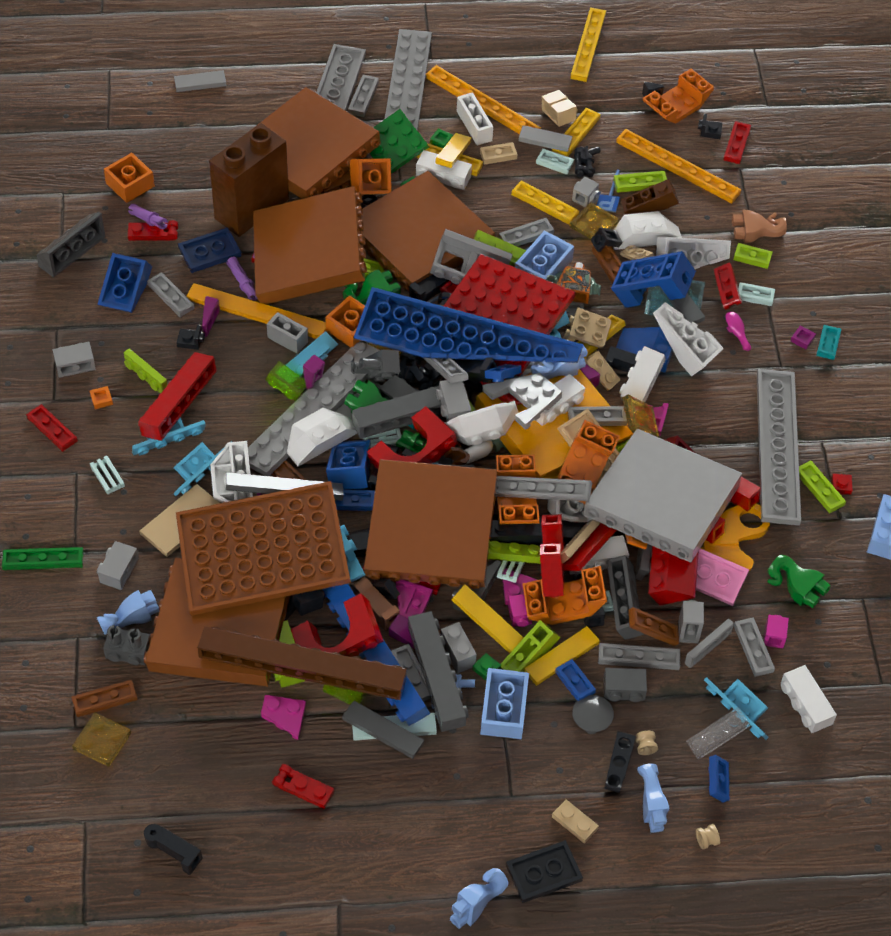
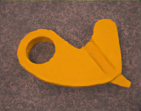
(728, 544)

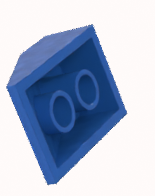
(124, 282)
(652, 337)
(350, 464)

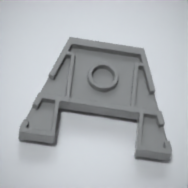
(531, 390)

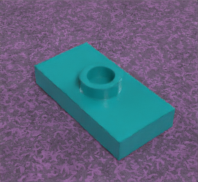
(828, 342)

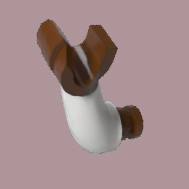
(471, 454)

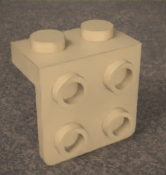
(588, 328)

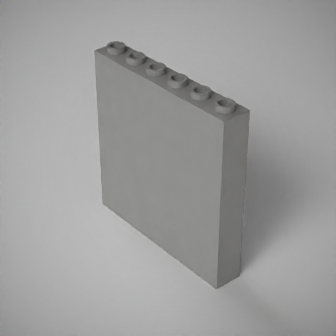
(663, 495)

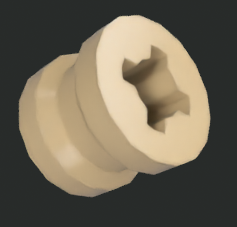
(646, 742)
(707, 836)

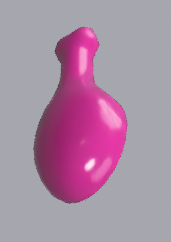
(736, 326)

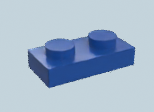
(503, 371)
(356, 500)
(575, 680)
(719, 778)

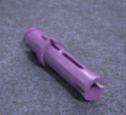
(151, 218)
(245, 283)

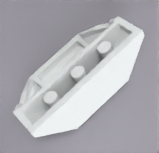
(644, 228)
(483, 423)
(318, 434)
(231, 459)

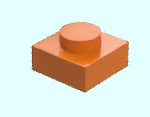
(101, 397)

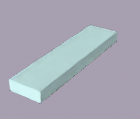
(425, 726)

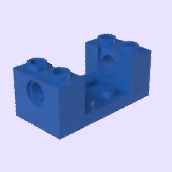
(669, 271)

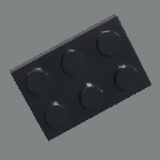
(544, 871)

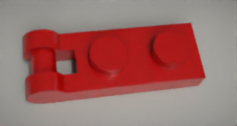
(145, 232)
(727, 285)
(303, 786)

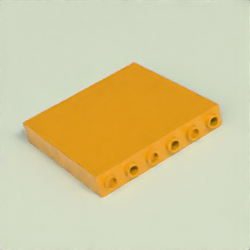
(546, 440)

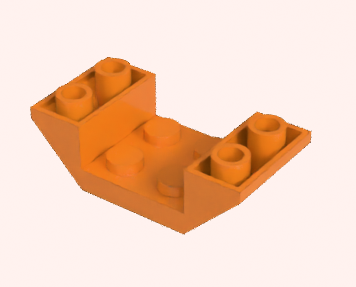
(682, 99)
(588, 454)
(512, 509)
(579, 601)

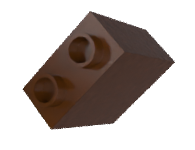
(249, 178)

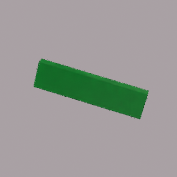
(42, 558)

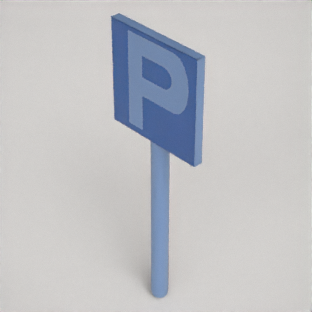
(608, 202)

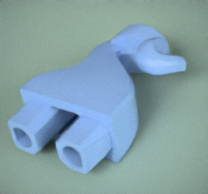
(554, 369)
(133, 610)
(654, 801)
(475, 897)

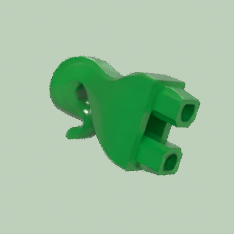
(374, 279)
(368, 395)
(800, 581)

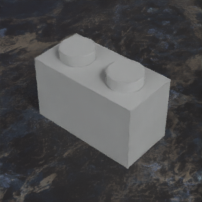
(287, 332)
(74, 359)
(453, 399)
(117, 565)
(691, 621)
(458, 647)

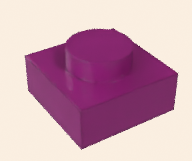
(803, 337)

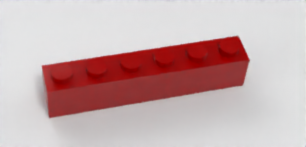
(177, 396)

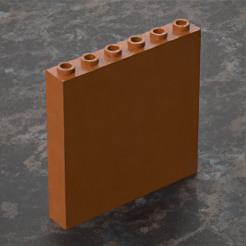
(319, 141)
(408, 225)
(309, 245)
(431, 523)
(178, 633)

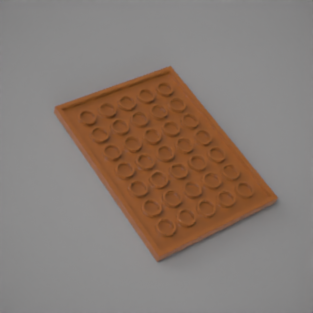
(261, 548)

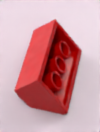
(671, 577)

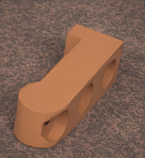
(381, 607)

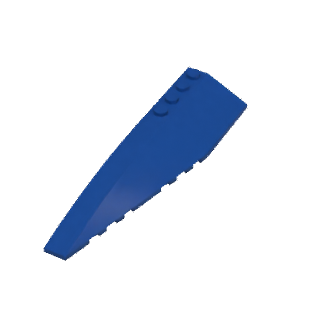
(448, 333)

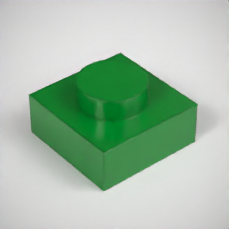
(440, 138)
(482, 665)

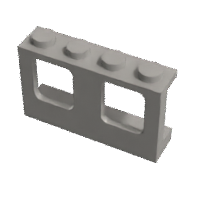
(468, 250)

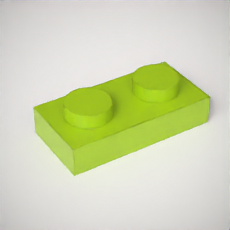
(752, 255)

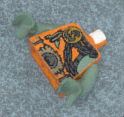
(577, 280)

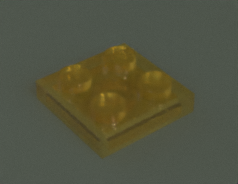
(591, 219)
(640, 415)
(101, 739)

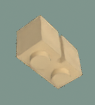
(559, 108)

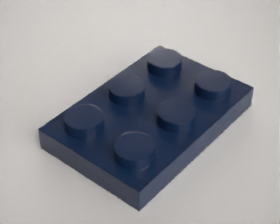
(209, 250)

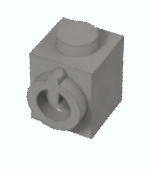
(586, 192)

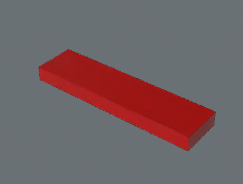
(589, 548)

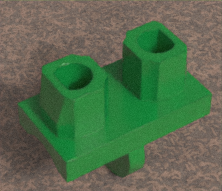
(411, 441)

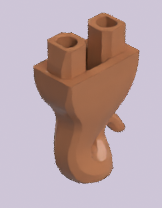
(756, 226)

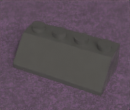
(72, 244)

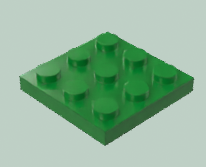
(398, 140)

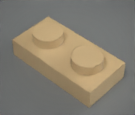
(498, 153)
(575, 821)

